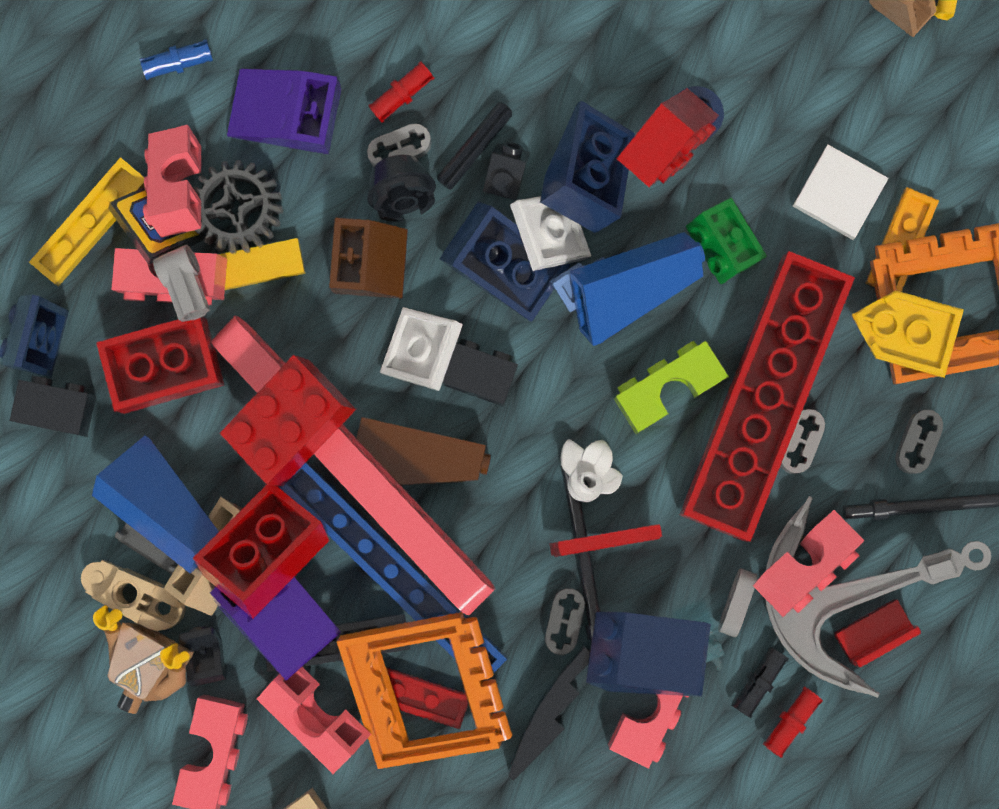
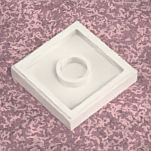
(840, 192)
(548, 235)
(421, 348)

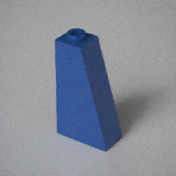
(633, 283)
(155, 503)

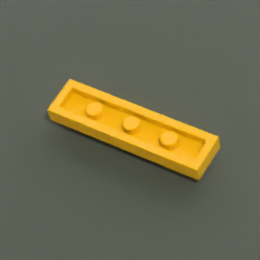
(86, 223)

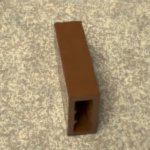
(422, 456)

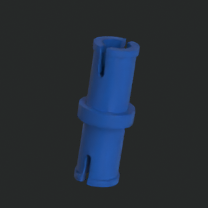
(176, 59)

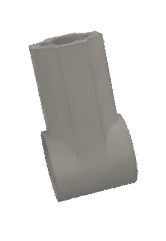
(179, 274)

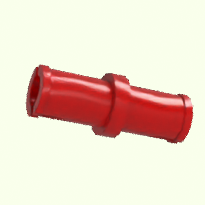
(401, 92)
(792, 722)

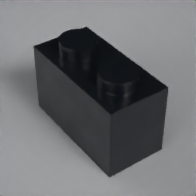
(480, 373)
(53, 407)

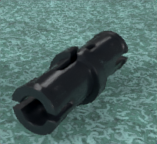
(760, 682)

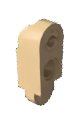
(106, 584)

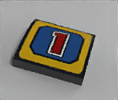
(130, 216)

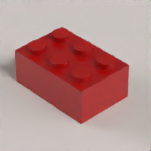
(668, 138)
(159, 364)
(287, 421)
(261, 549)

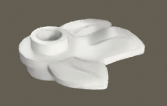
(592, 466)

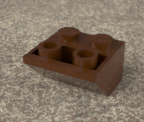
(368, 258)

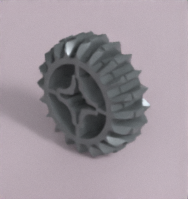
(222, 209)

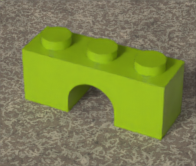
(695, 368)

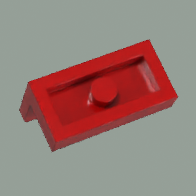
(876, 633)

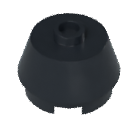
(400, 187)

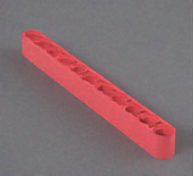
(369, 482)

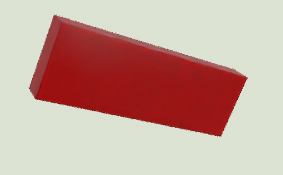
(605, 540)
(428, 699)

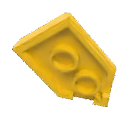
(910, 331)

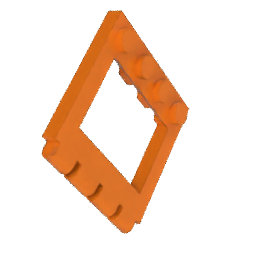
(923, 256)
(379, 705)

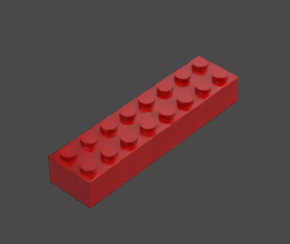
(767, 396)

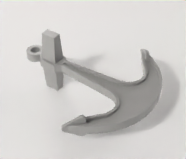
(802, 630)

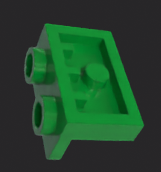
(726, 240)

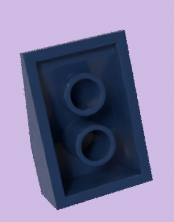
(584, 174)
(494, 259)
(34, 335)
(648, 654)

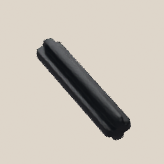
(474, 145)

